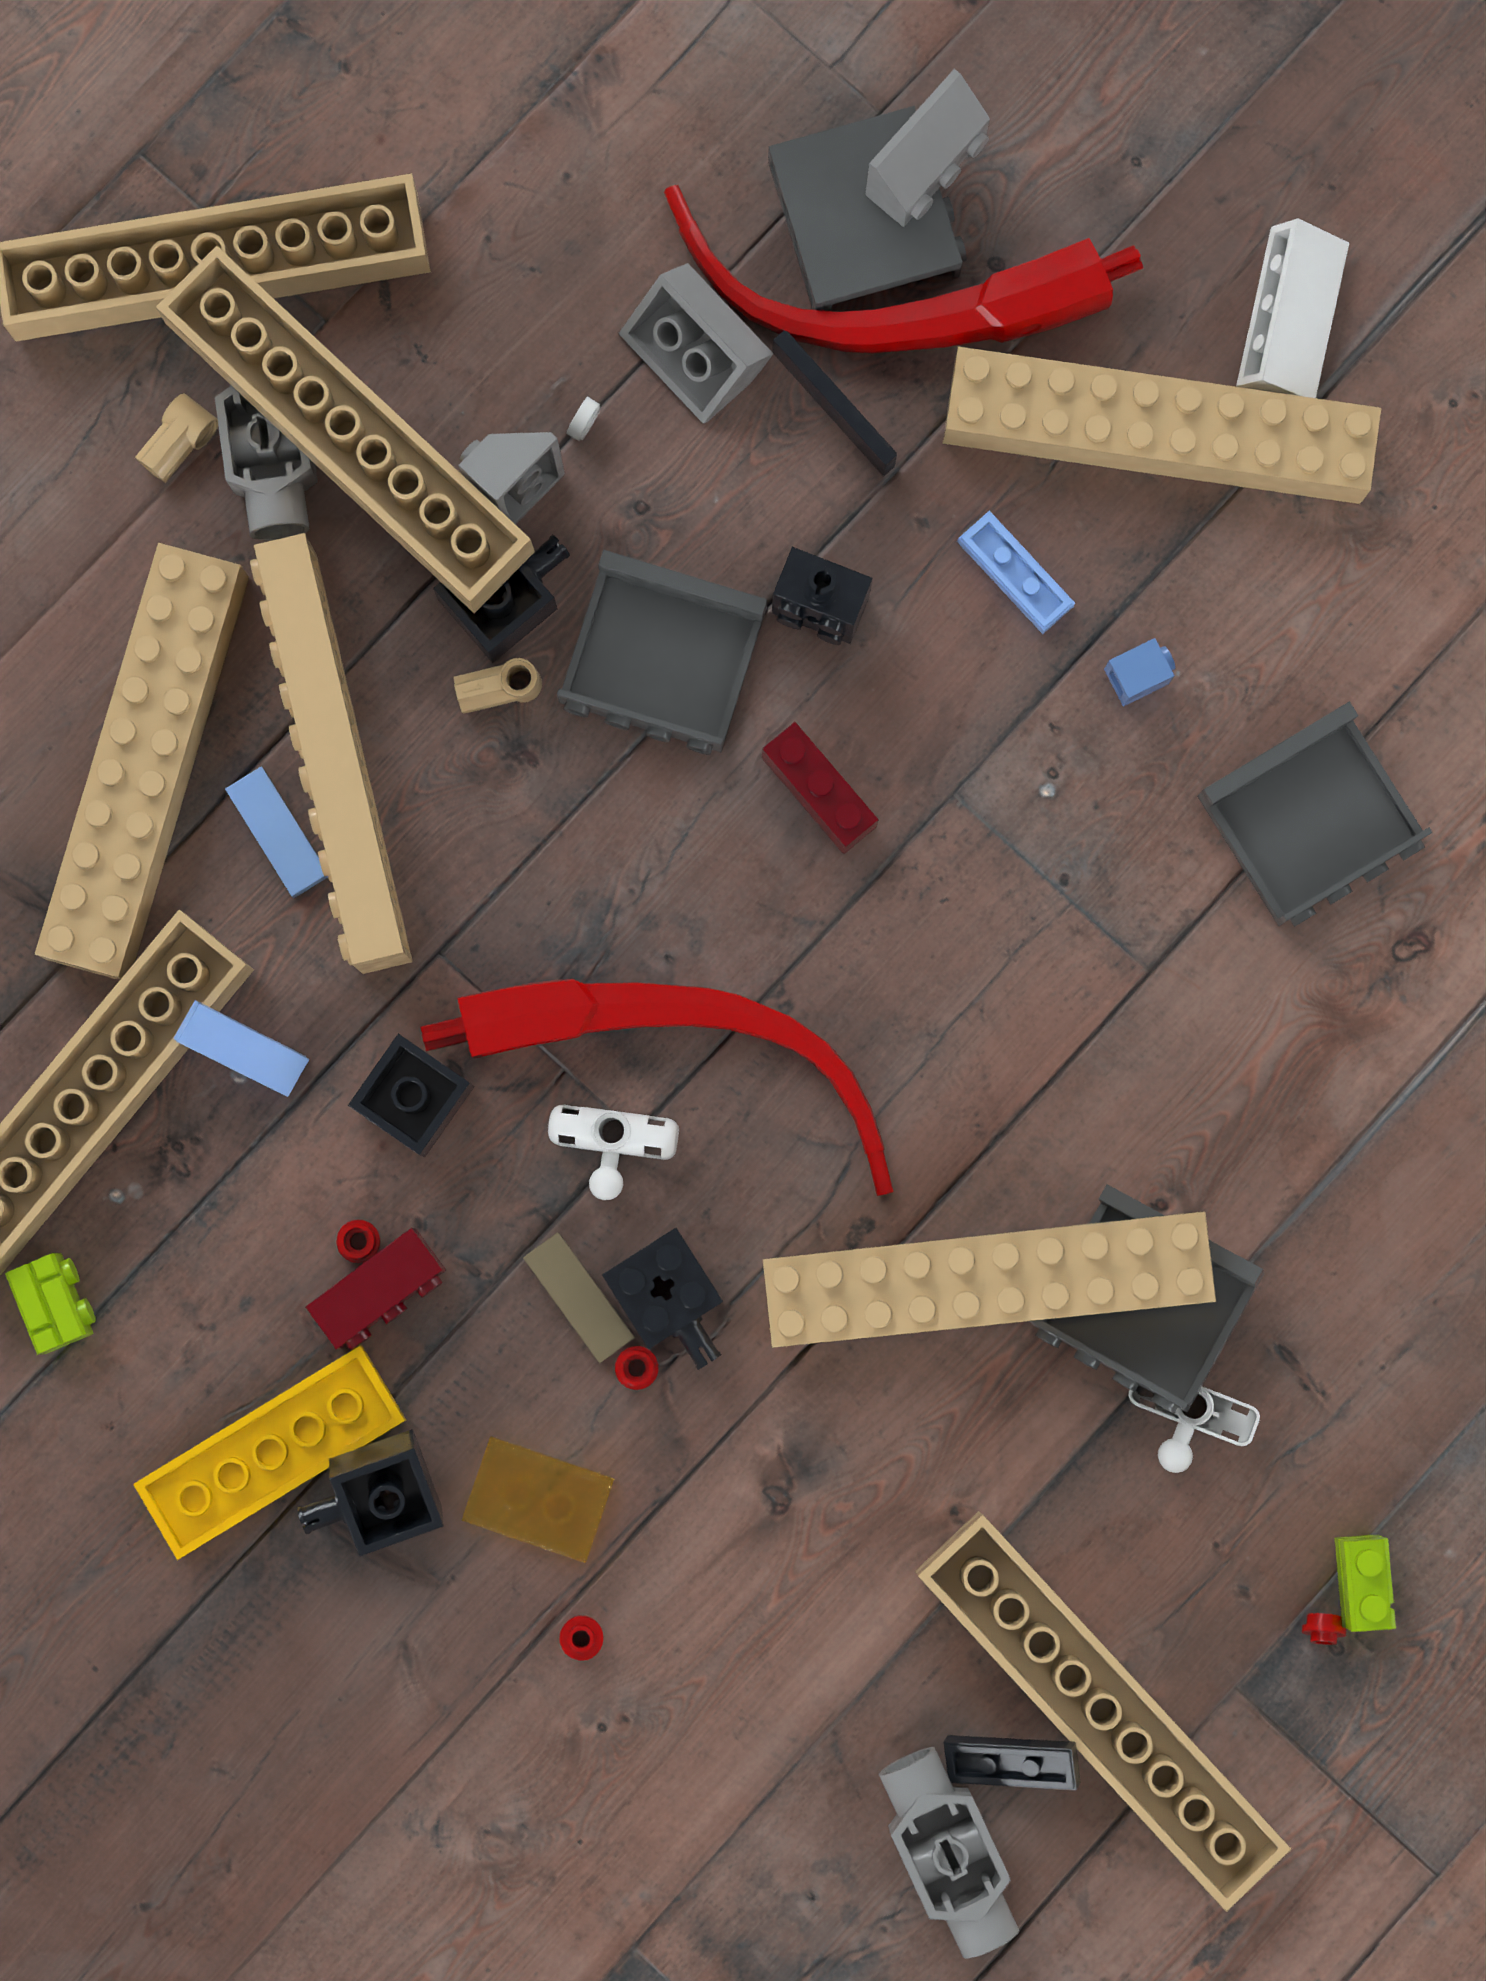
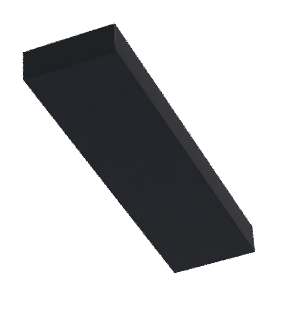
(834, 402)

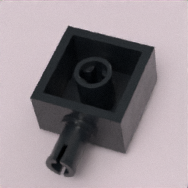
(820, 596)
(524, 606)
(681, 1314)
(361, 1503)

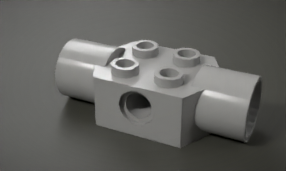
(263, 469)
(949, 1853)

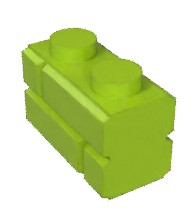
(51, 1302)
(1365, 1583)

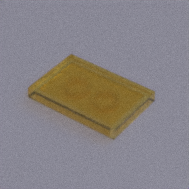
(538, 1499)

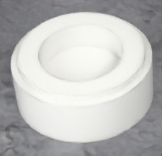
(584, 419)

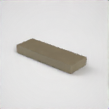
(579, 1297)

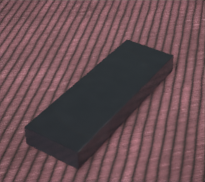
(1012, 1762)

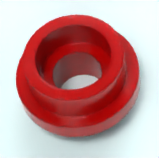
(345, 1236)
(622, 1367)
(588, 1625)
(1323, 1628)

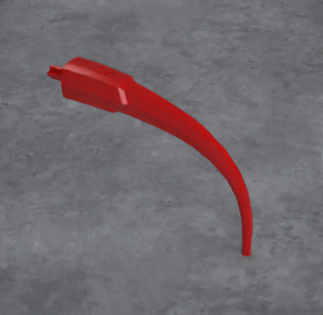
(1003, 308)
(568, 1009)

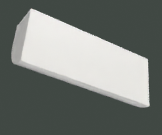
(1293, 310)

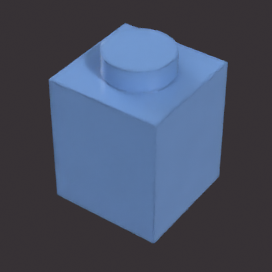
(1140, 671)

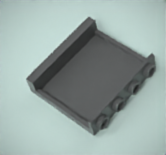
(841, 235)
(662, 653)
(1313, 817)
(1163, 1346)

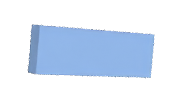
(1016, 572)
(277, 831)
(241, 1048)

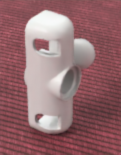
(587, 1129)
(1176, 1453)

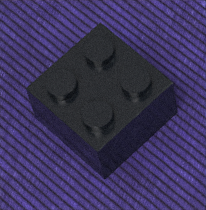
(411, 1095)

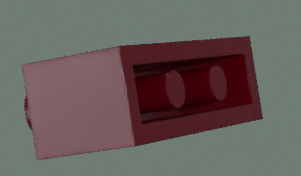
(819, 788)
(377, 1290)

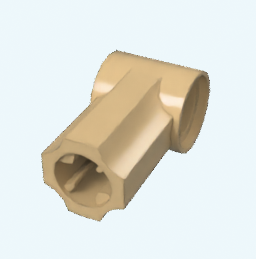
(183, 428)
(493, 686)

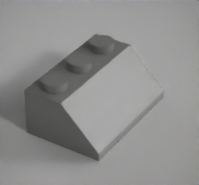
(928, 151)
(695, 342)
(513, 469)

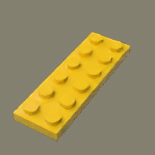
(269, 1452)

